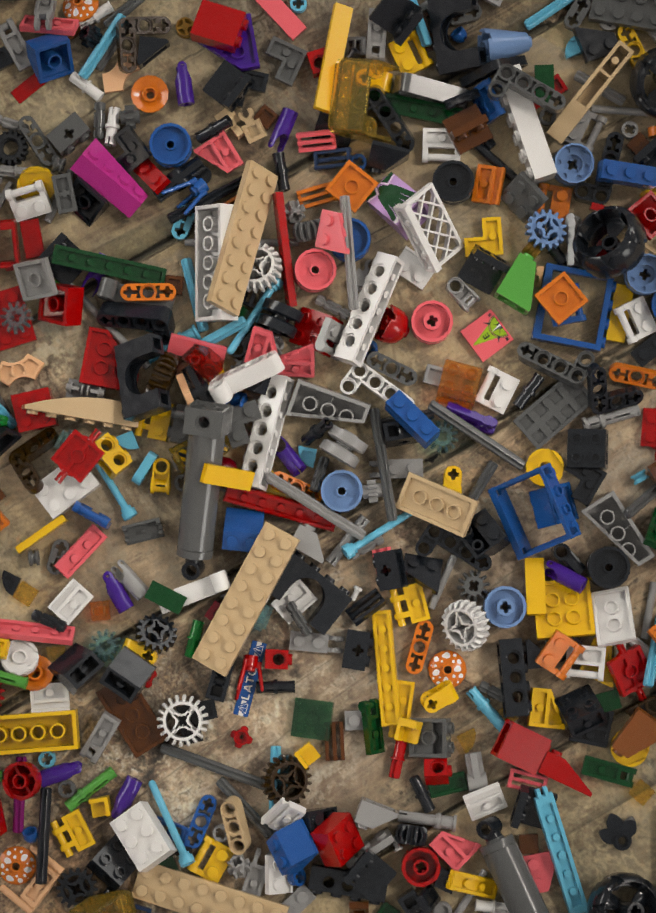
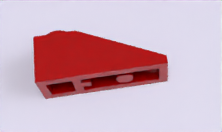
(560, 770)

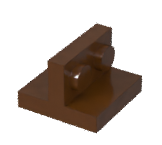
(468, 129)

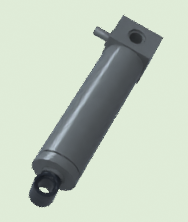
(206, 429)
(509, 869)

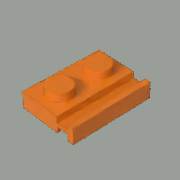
(488, 184)

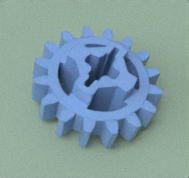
(537, 230)

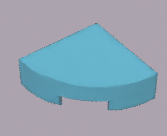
(572, 49)
(128, 441)
(307, 455)

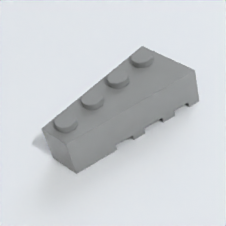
(319, 402)
(609, 518)

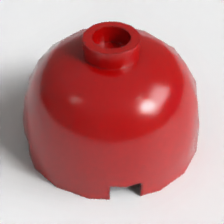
(392, 326)
(22, 780)

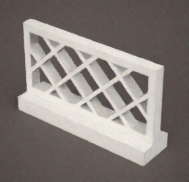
(415, 233)

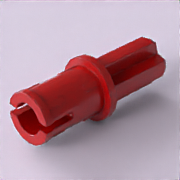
(397, 759)

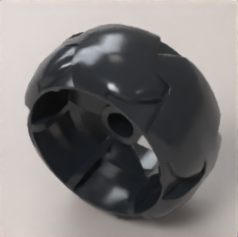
(644, 64)
(620, 255)
(602, 898)

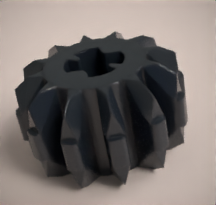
(411, 835)

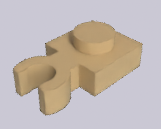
(253, 128)

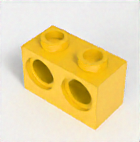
(115, 452)

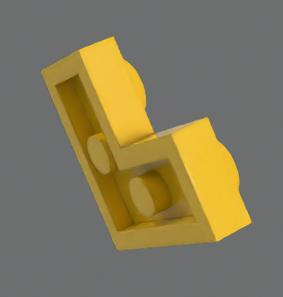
(491, 237)

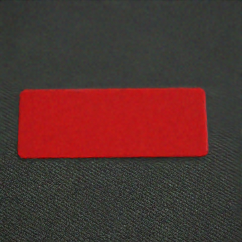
(26, 88)

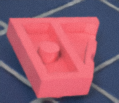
(331, 232)

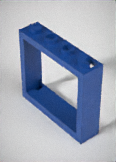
(603, 322)
(512, 523)

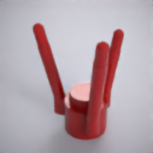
(249, 664)

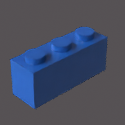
(626, 174)
(412, 419)

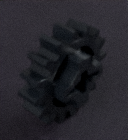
(156, 633)
(68, 884)

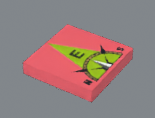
(486, 335)

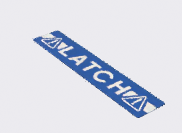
(249, 683)

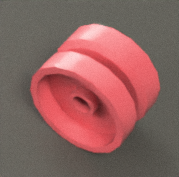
(306, 278)
(433, 311)

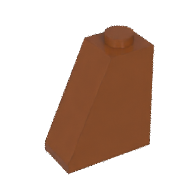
(636, 734)

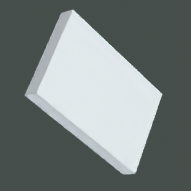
(613, 616)

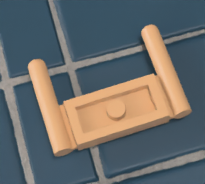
(35, 893)

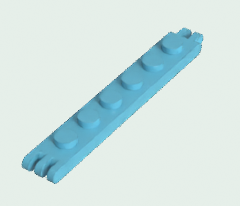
(560, 851)

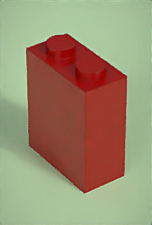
(219, 26)
(521, 746)

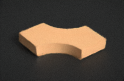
(115, 79)
(27, 367)
(184, 388)

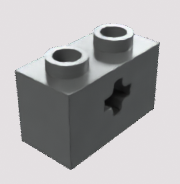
(74, 126)

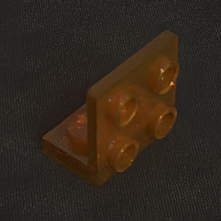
(459, 384)

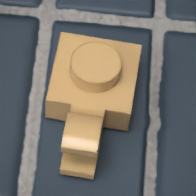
(235, 119)

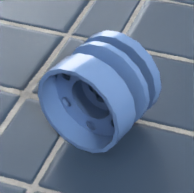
(583, 164)
(634, 281)

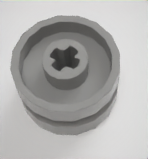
(343, 446)

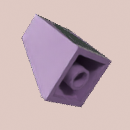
(389, 194)

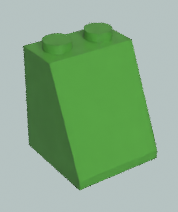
(518, 284)

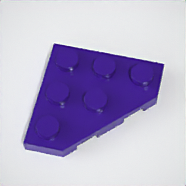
(246, 56)

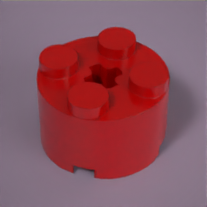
(410, 871)

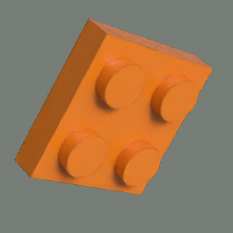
(354, 183)
(561, 298)

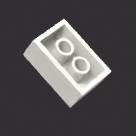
(61, 497)
(143, 836)

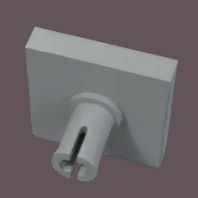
(35, 279)

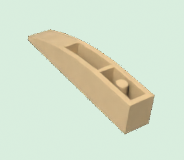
(590, 92)
(86, 408)

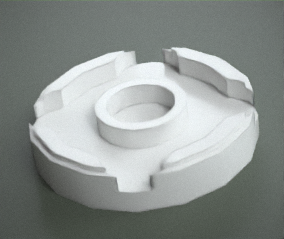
(21, 658)

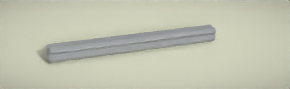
(350, 266)
(315, 506)

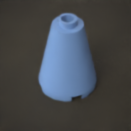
(503, 43)

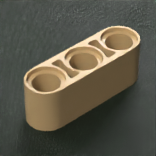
(235, 834)

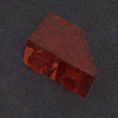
(204, 361)

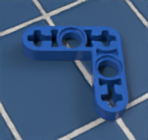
(186, 831)

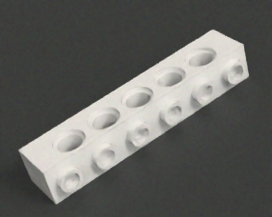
(377, 302)
(274, 423)

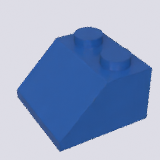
(50, 57)
(544, 509)
(241, 528)
(292, 847)

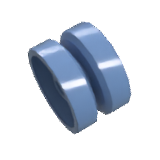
(346, 480)
(515, 602)

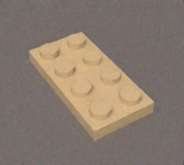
(437, 504)

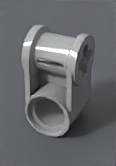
(463, 294)

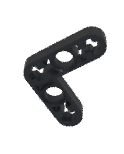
(490, 69)
(606, 397)

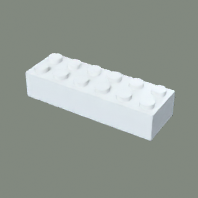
(527, 133)
(210, 230)

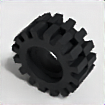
(22, 150)

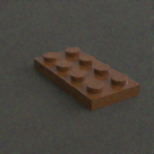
(137, 723)

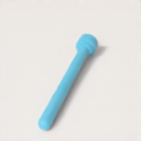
(254, 314)
(127, 511)
(350, 550)
(185, 857)

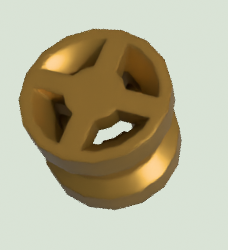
(184, 24)
(531, 250)

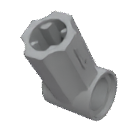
(476, 776)

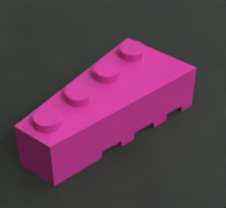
(109, 178)

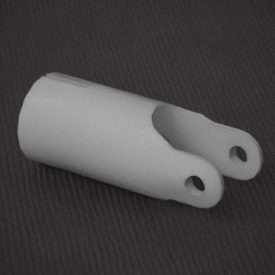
(130, 580)

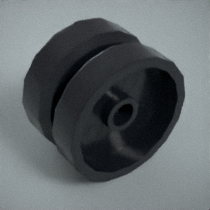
(453, 171)
(279, 318)
(618, 572)

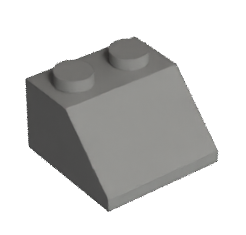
(309, 542)
(373, 814)

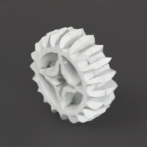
(267, 257)
(465, 613)
(172, 733)

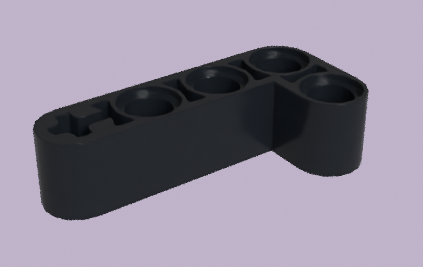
(388, 119)
(601, 187)
(138, 316)
(456, 550)

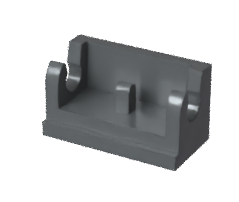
(64, 193)
(143, 531)

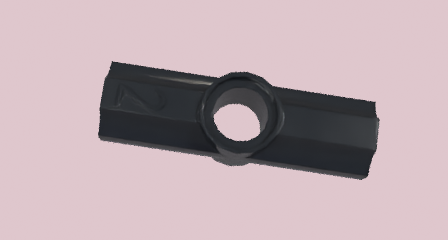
(182, 174)
(197, 384)

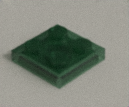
(312, 719)

